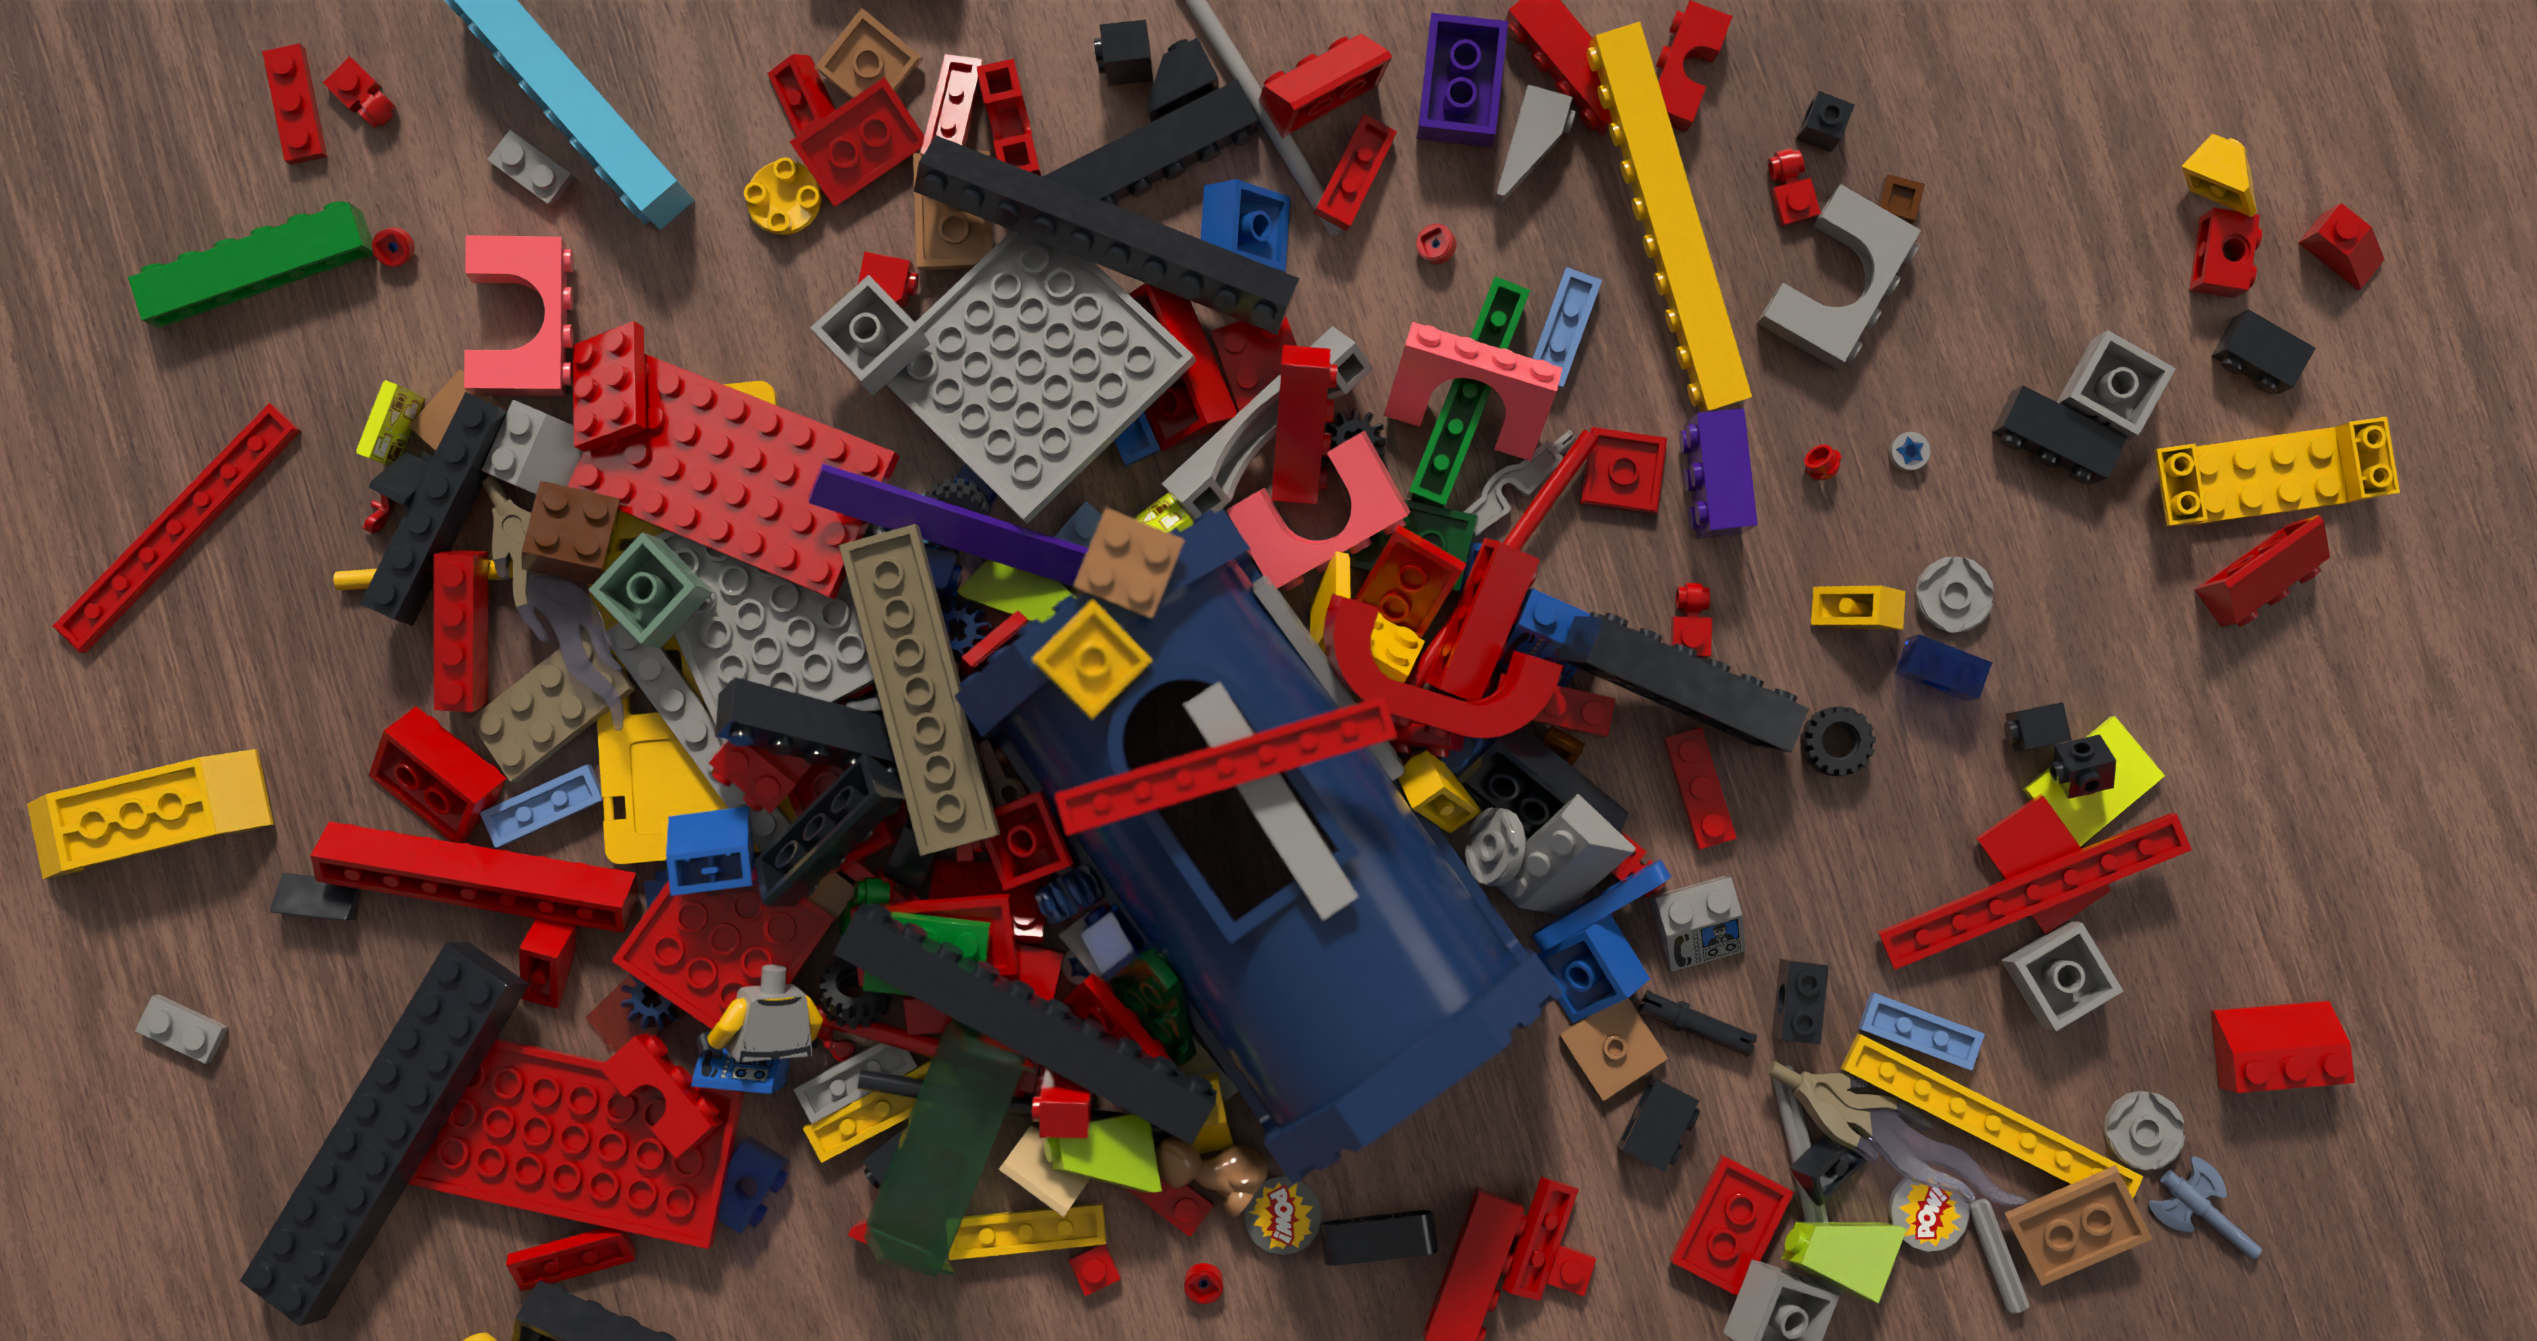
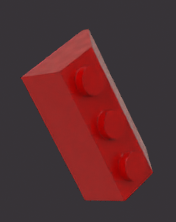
(1323, 82)
(2266, 572)
(435, 774)
(2281, 1047)

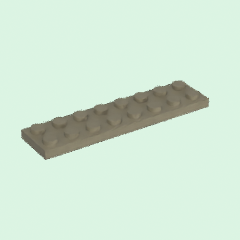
(917, 689)

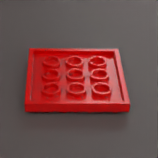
(715, 942)

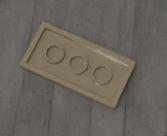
(544, 712)

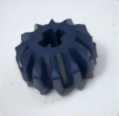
(972, 630)
(1069, 894)
(639, 1000)

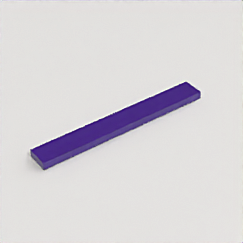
(947, 524)

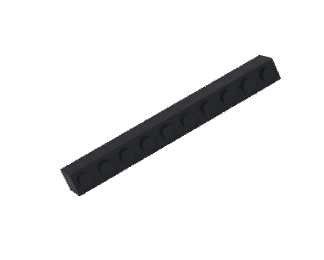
(1105, 234)
(1027, 1022)

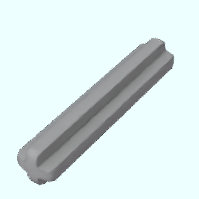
(1998, 1256)

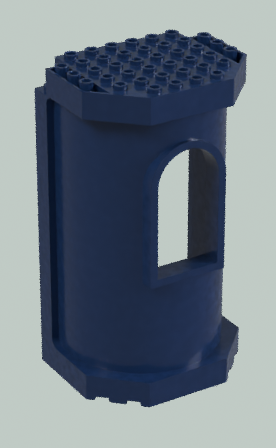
(1313, 1019)

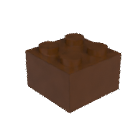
(570, 533)

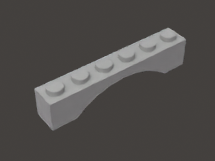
(1215, 469)

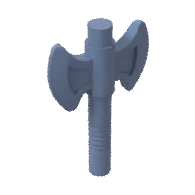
(2192, 1198)

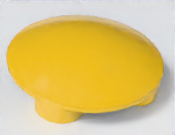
(783, 197)

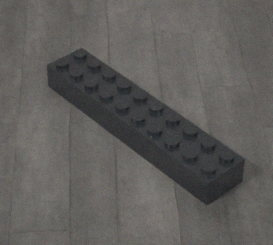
(384, 1133)

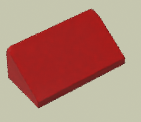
(801, 92)

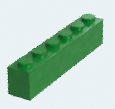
(251, 264)
(1466, 399)

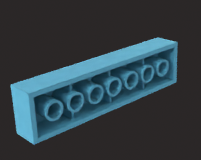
(576, 108)

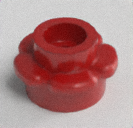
(1822, 462)

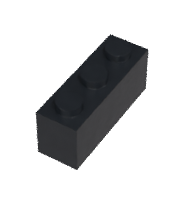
(2058, 436)

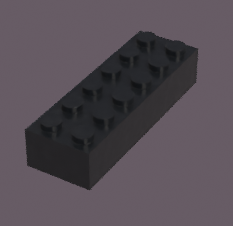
(1682, 682)

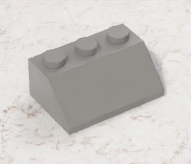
(1567, 859)

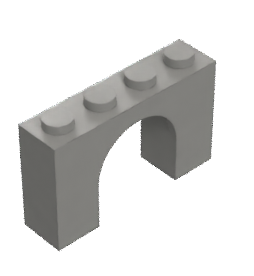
(1882, 246)

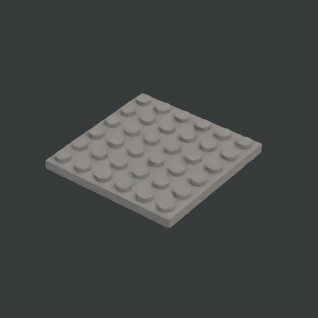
(1036, 369)
(769, 630)

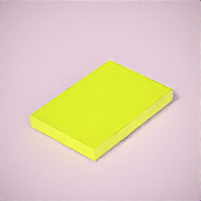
(2092, 812)

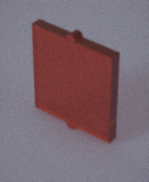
(612, 1019)

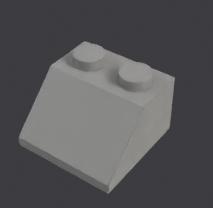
(532, 449)

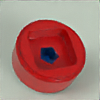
(1436, 243)
(393, 247)
(1203, 1283)

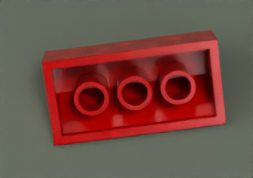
(1199, 397)

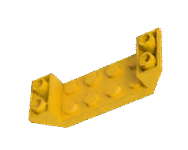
(2277, 473)
(149, 811)

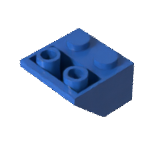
(710, 851)

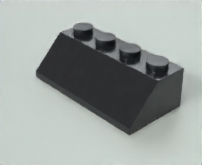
(1530, 781)
(827, 832)
(559, 1316)

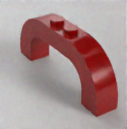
(1513, 705)

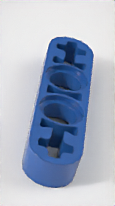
(1601, 905)

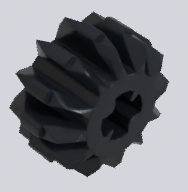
(1354, 427)

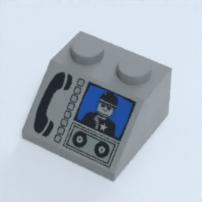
(1699, 922)

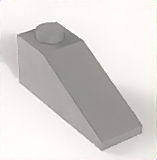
(1536, 133)

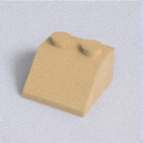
(1033, 1172)

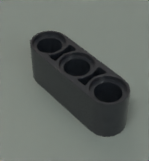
(1379, 1237)

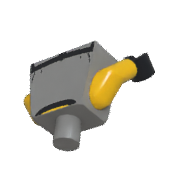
(765, 1022)

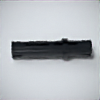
(1682, 1017)

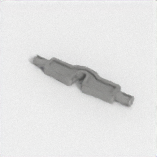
(1522, 477)

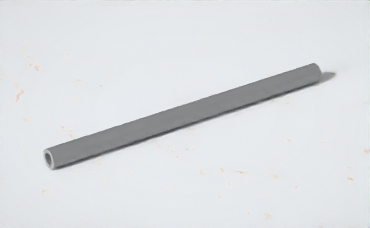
(1239, 70)

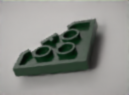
(1157, 999)

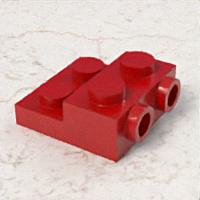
(759, 774)

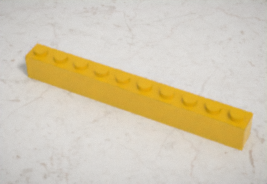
(1669, 217)

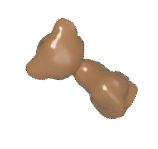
(1232, 1173)

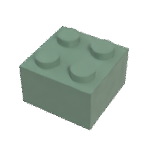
(650, 591)

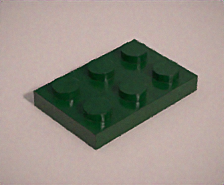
(1442, 527)

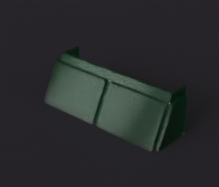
(943, 1150)

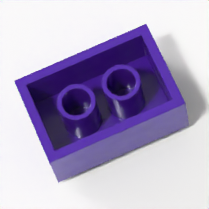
(1462, 79)
(1718, 474)

